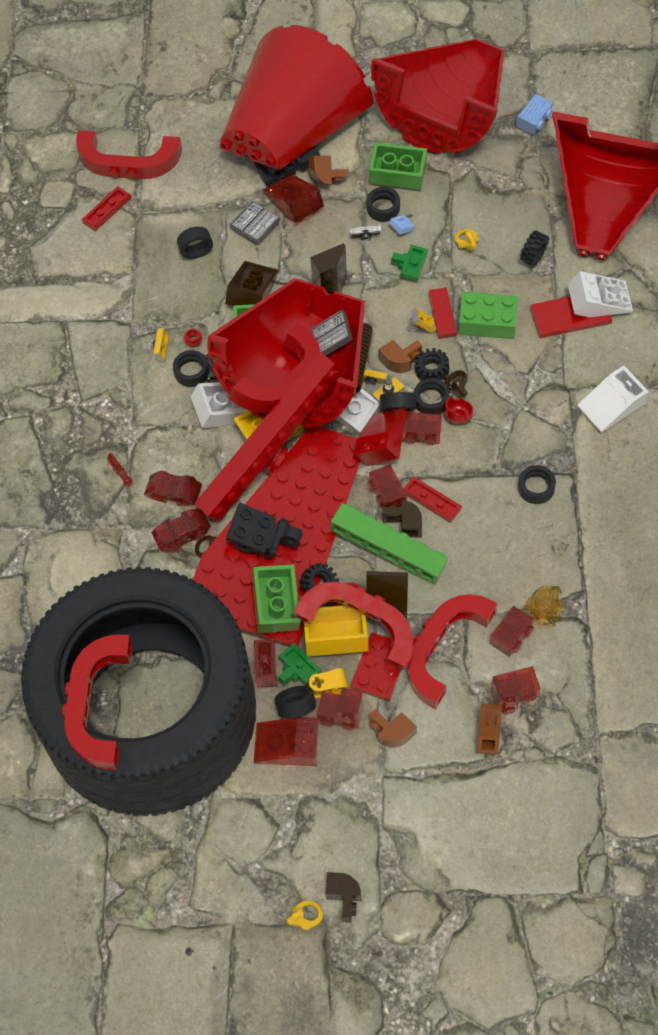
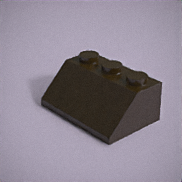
(330, 269)

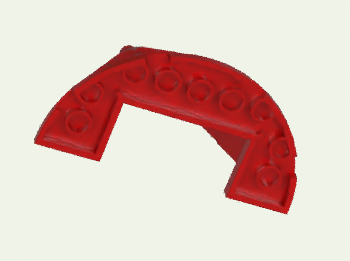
(440, 94)
(605, 182)

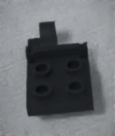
(272, 175)
(258, 532)

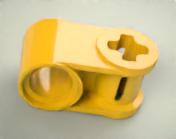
(329, 682)

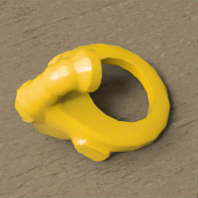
(471, 242)
(298, 920)

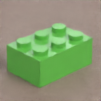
(398, 166)
(488, 315)
(275, 598)

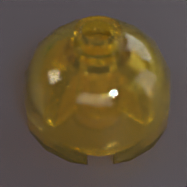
(545, 605)

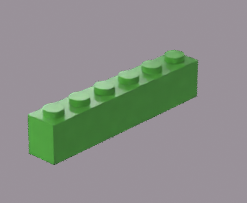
(388, 543)

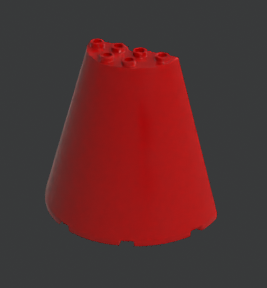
(294, 96)
(256, 350)

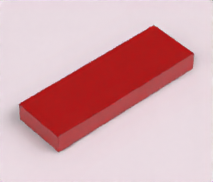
(106, 208)
(442, 313)
(432, 499)

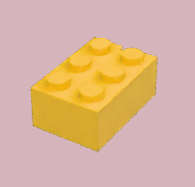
(336, 632)

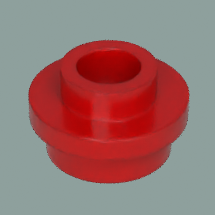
(193, 333)

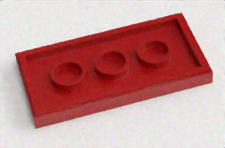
(558, 317)

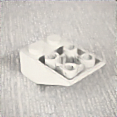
(598, 295)
(614, 399)

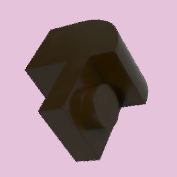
(408, 515)
(345, 888)

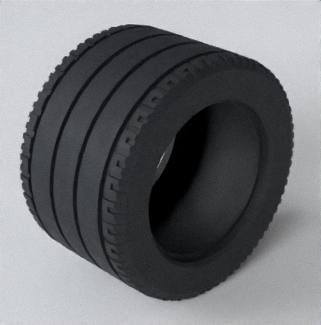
(159, 614)

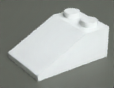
(214, 406)
(358, 411)

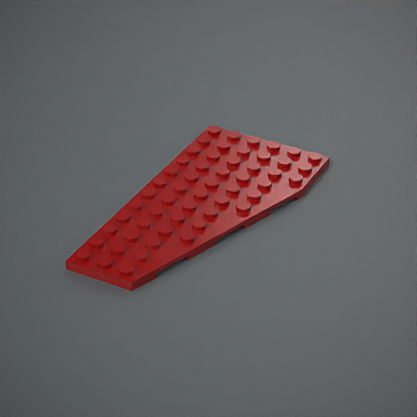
(308, 494)

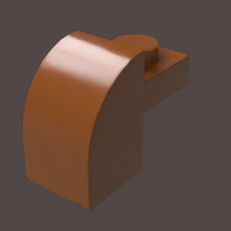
(321, 170)
(399, 360)
(489, 728)
(394, 733)

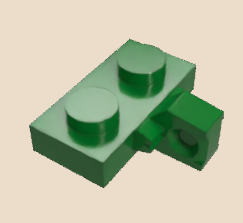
(410, 262)
(296, 666)

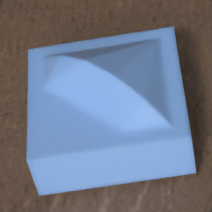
(402, 224)

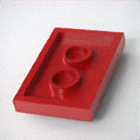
(374, 674)

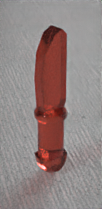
(119, 470)

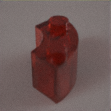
(179, 489)
(186, 528)

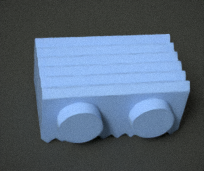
(534, 114)

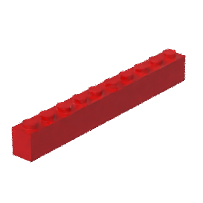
(269, 437)

